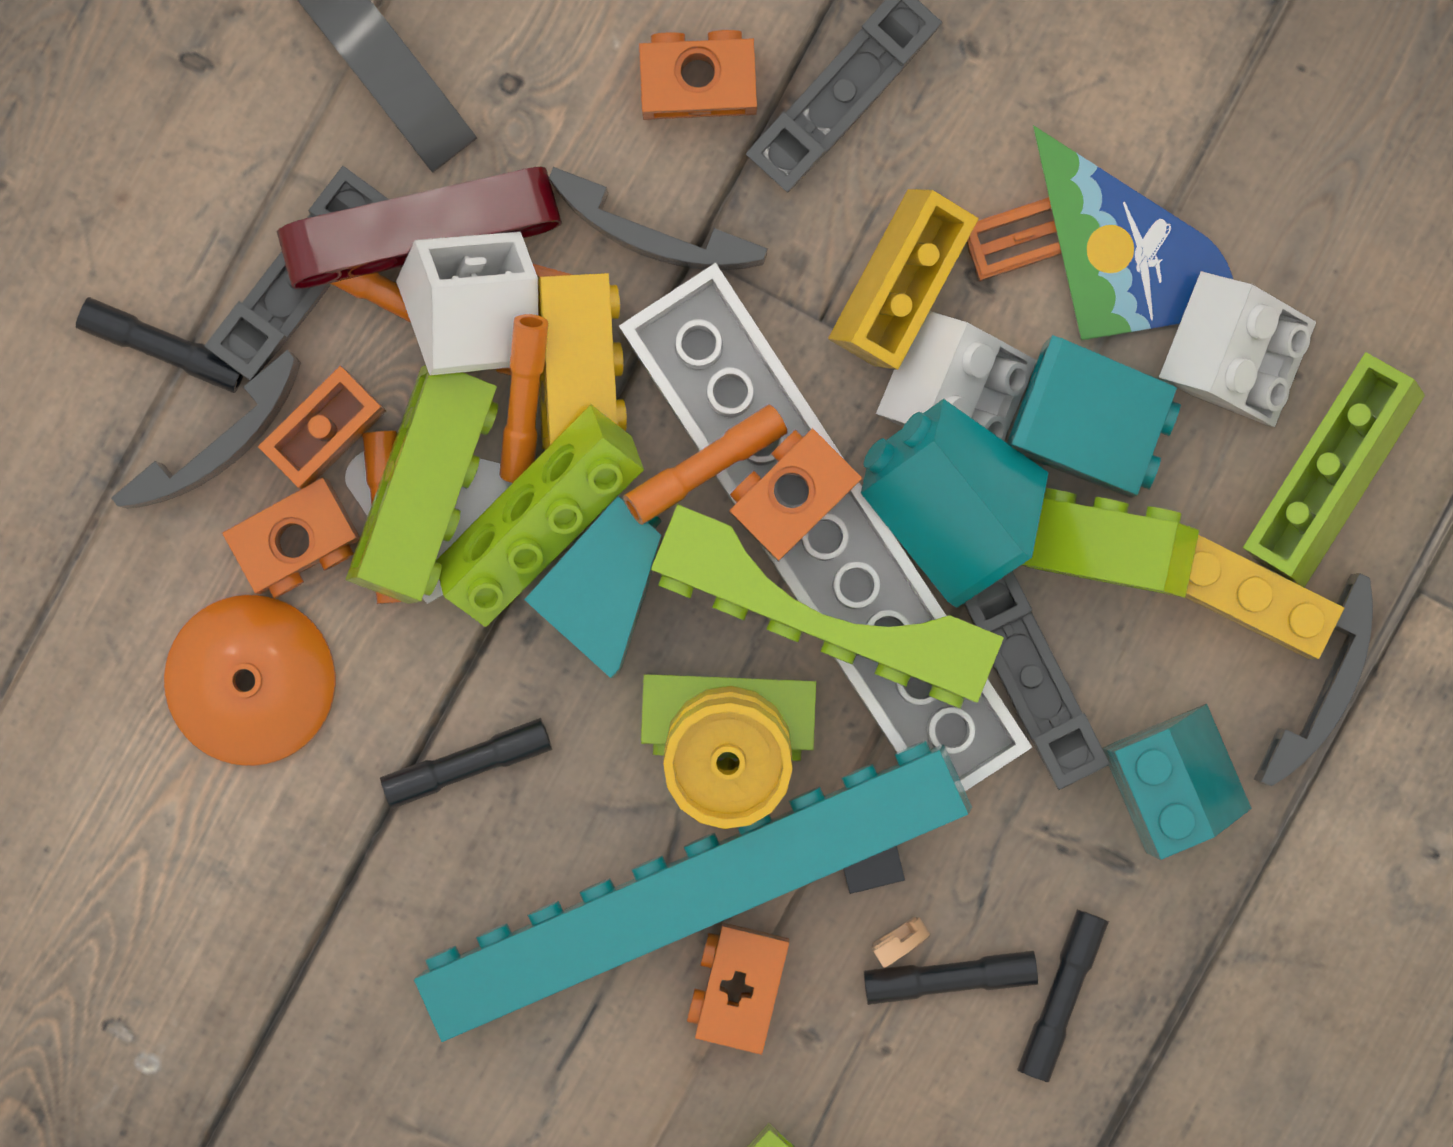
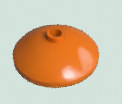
(290, 671)

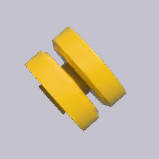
(728, 791)

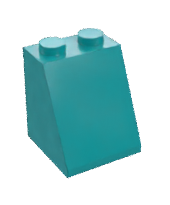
(1093, 418)
(956, 499)
(601, 586)
(1177, 782)

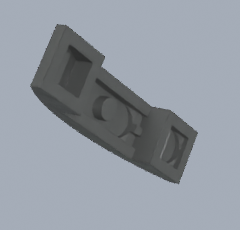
(393, 77)
(843, 91)
(588, 200)
(273, 308)
(269, 391)
(1037, 684)
(1291, 750)

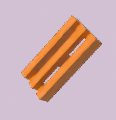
(979, 251)

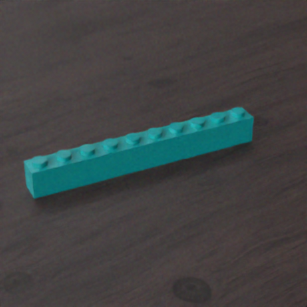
(692, 892)

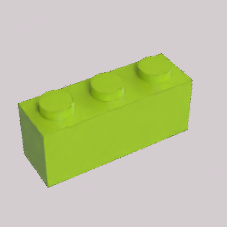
(1113, 545)
(667, 694)

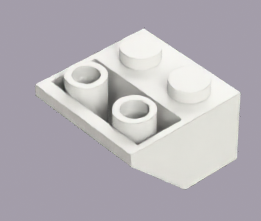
(466, 299)
(1238, 348)
(965, 369)

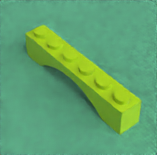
(940, 652)

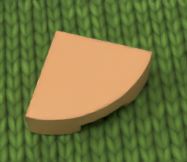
(900, 941)

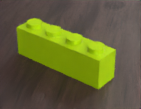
(1334, 470)
(422, 484)

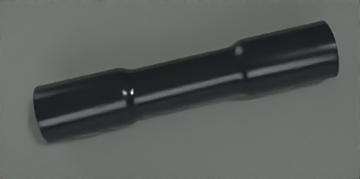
(128, 331)
(432, 775)
(986, 973)
(1050, 1029)

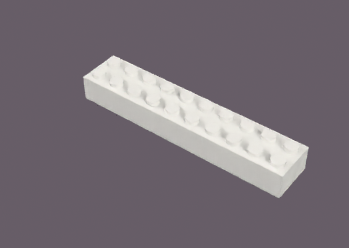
(849, 565)

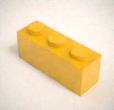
(903, 278)
(579, 351)
(1261, 600)

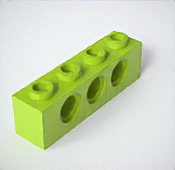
(538, 515)

